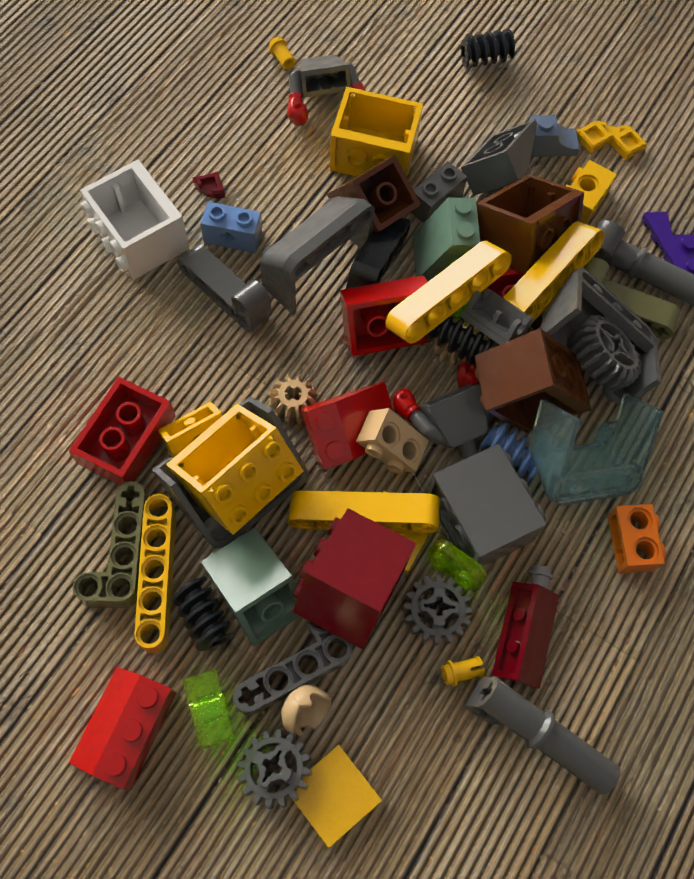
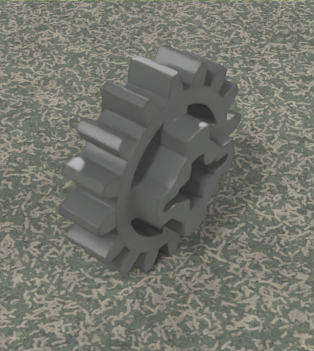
(424, 609)
(268, 781)

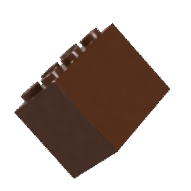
(528, 218)
(524, 373)

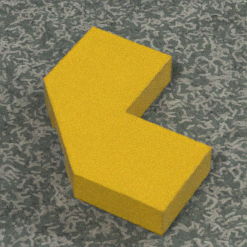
(623, 139)

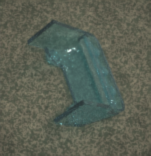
(597, 470)

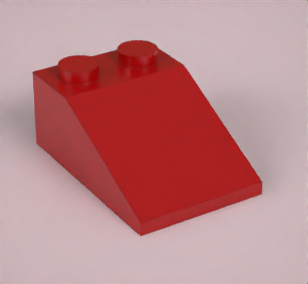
(338, 421)

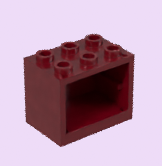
(352, 577)

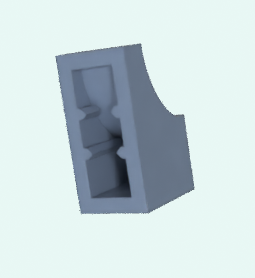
(552, 138)

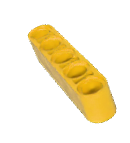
(552, 270)
(448, 291)
(392, 510)
(161, 586)

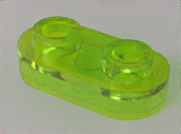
(457, 564)

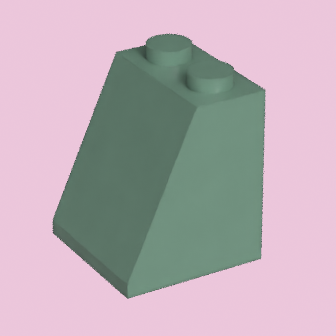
(445, 236)
(253, 585)

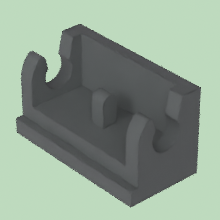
(496, 317)

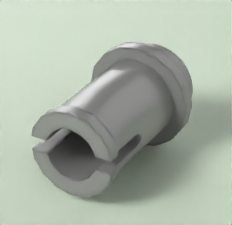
(541, 575)

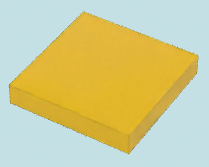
(335, 796)

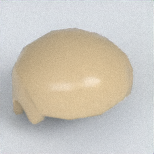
(305, 708)

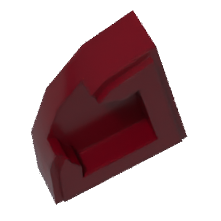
(210, 185)

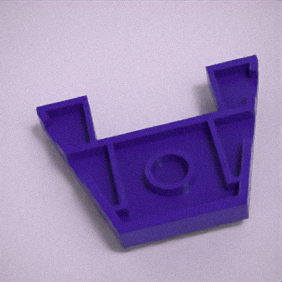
(677, 248)

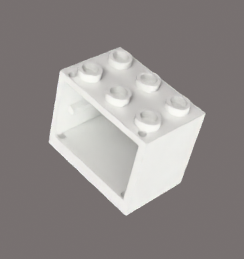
(134, 219)

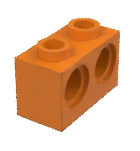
(628, 538)

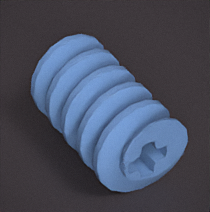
(516, 448)

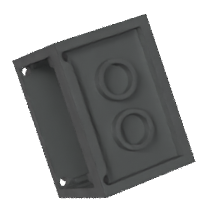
(486, 506)

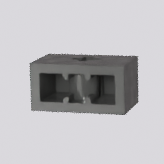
(434, 190)

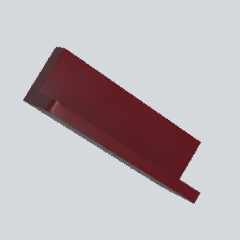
(526, 634)

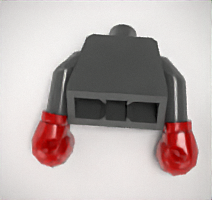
(315, 78)
(450, 418)

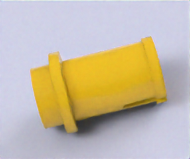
(279, 49)
(461, 670)

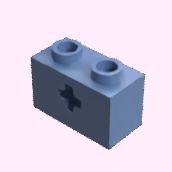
(231, 227)

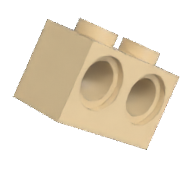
(392, 441)

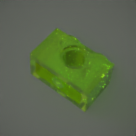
(209, 709)

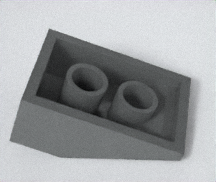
(501, 159)

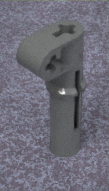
(644, 265)
(503, 706)

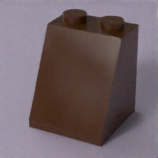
(385, 189)

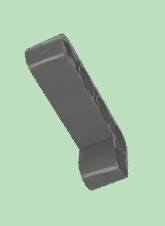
(243, 302)
(290, 668)

